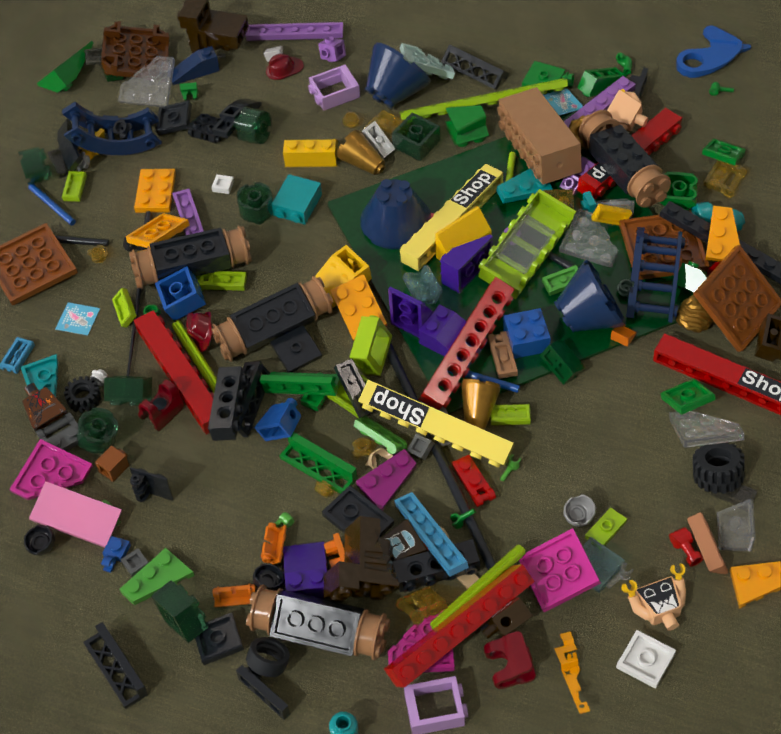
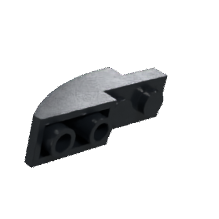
(225, 126)

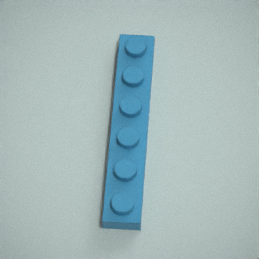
(431, 534)

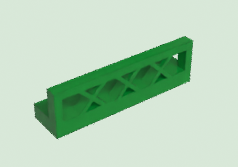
(301, 383)
(323, 458)

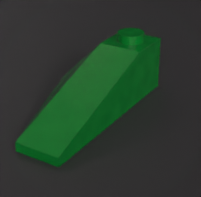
(66, 72)

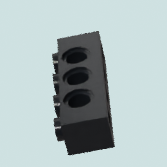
(227, 403)
(426, 561)

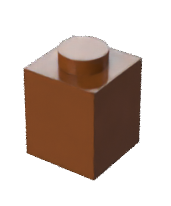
(112, 463)

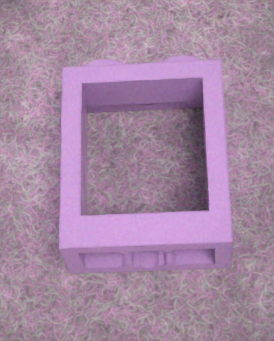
(329, 78)
(435, 723)

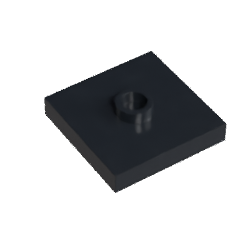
(173, 117)
(296, 349)
(219, 639)

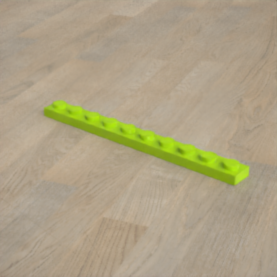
(490, 99)

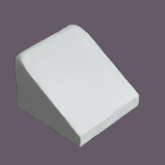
(273, 51)

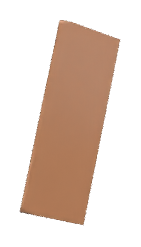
(707, 544)

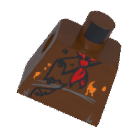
(42, 407)

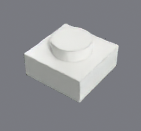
(222, 184)

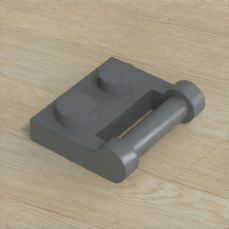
(64, 439)

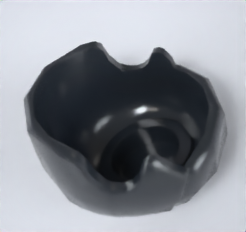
(39, 540)
(268, 575)

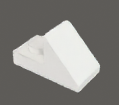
(378, 139)

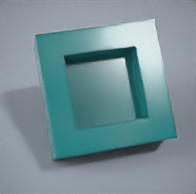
(588, 202)

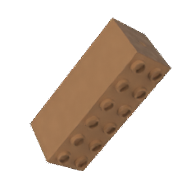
(540, 135)

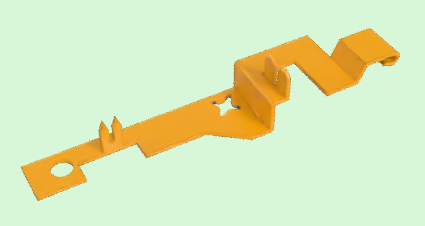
(572, 666)

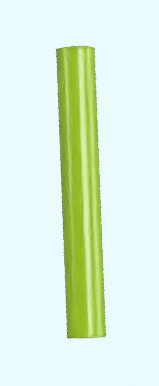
(510, 168)

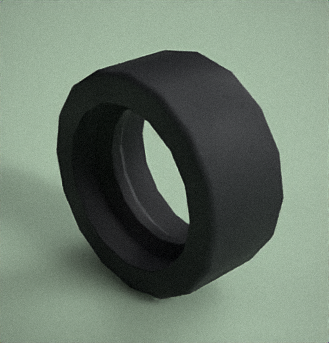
(264, 666)

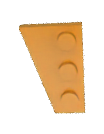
(722, 234)
(755, 581)

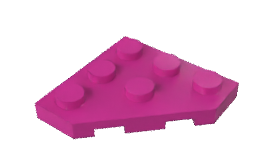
(49, 465)
(412, 636)

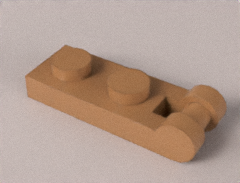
(502, 355)

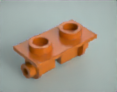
(272, 551)
(233, 595)

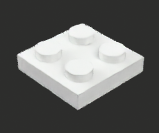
(646, 659)

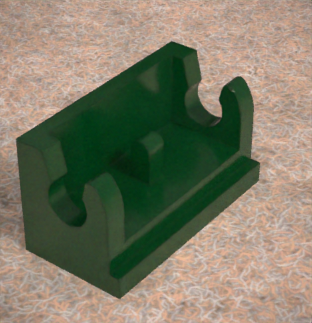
(562, 361)

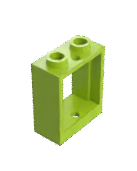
(371, 345)

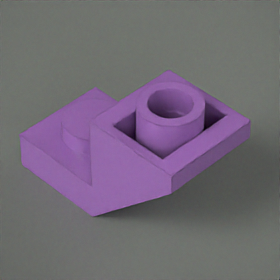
(571, 182)

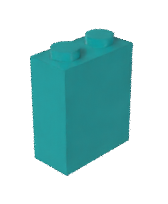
(296, 199)

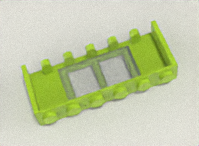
(527, 241)

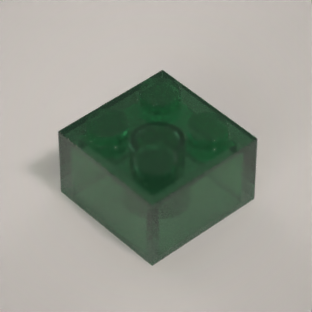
(416, 136)
(127, 389)
(180, 611)

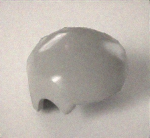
(579, 510)

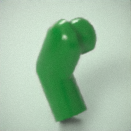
(624, 61)

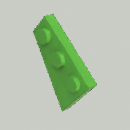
(154, 576)

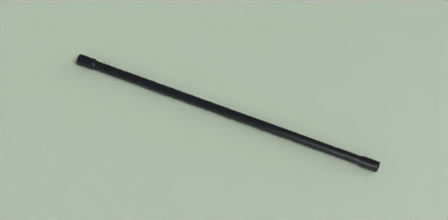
(444, 466)

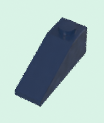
(196, 65)

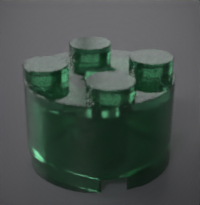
(253, 125)
(34, 165)
(255, 202)
(97, 430)

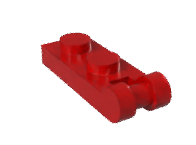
(473, 480)

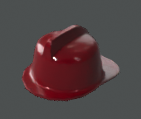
(283, 66)
(199, 328)

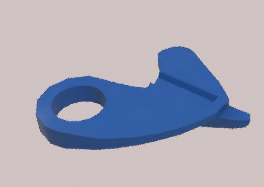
(722, 51)

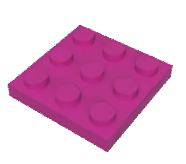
(559, 570)

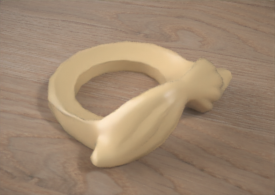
(372, 458)

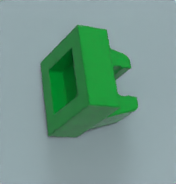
(189, 88)

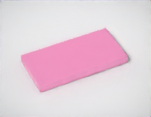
(75, 514)

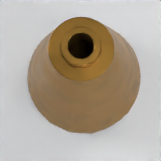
(361, 153)
(479, 401)

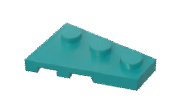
(520, 187)
(42, 373)

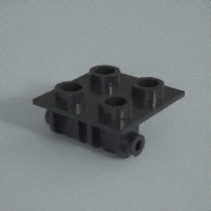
(202, 128)
(146, 483)

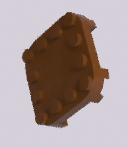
(131, 48)

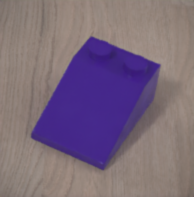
(462, 263)
(407, 311)
(441, 331)
(305, 568)

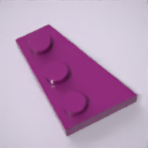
(385, 479)

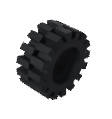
(79, 386)

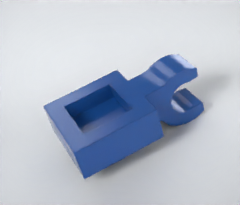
(114, 551)

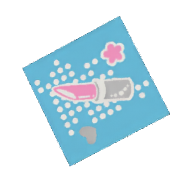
(563, 101)
(77, 318)

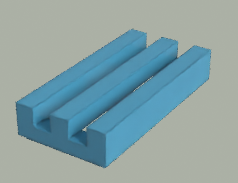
(20, 355)

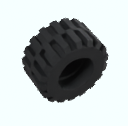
(718, 467)

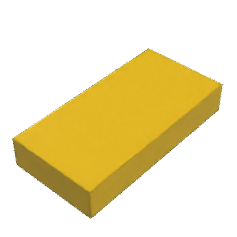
(610, 214)

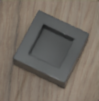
(420, 446)
(134, 562)

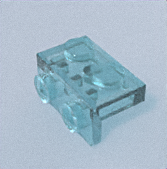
(423, 285)

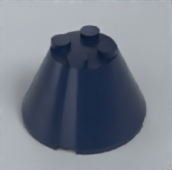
(392, 77)
(393, 214)
(588, 303)

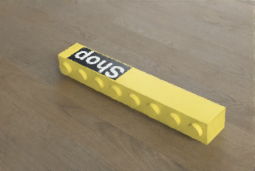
(472, 194)
(437, 423)

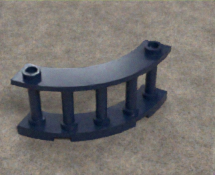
(82, 117)
(639, 265)

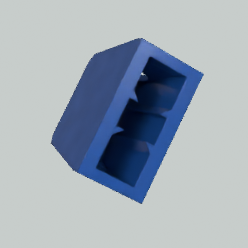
(279, 421)

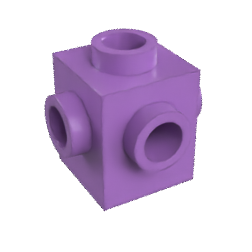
(332, 49)

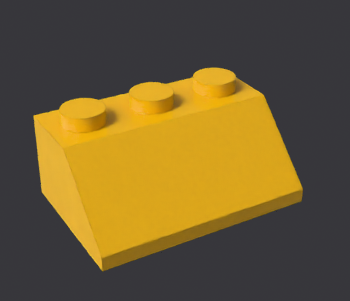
(310, 152)
(461, 231)

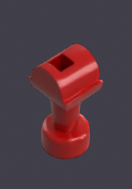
(682, 540)

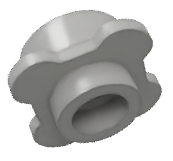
(84, 163)

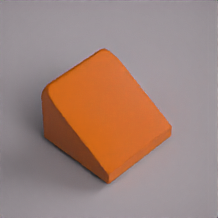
(623, 335)

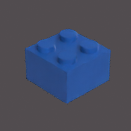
(180, 293)
(526, 332)

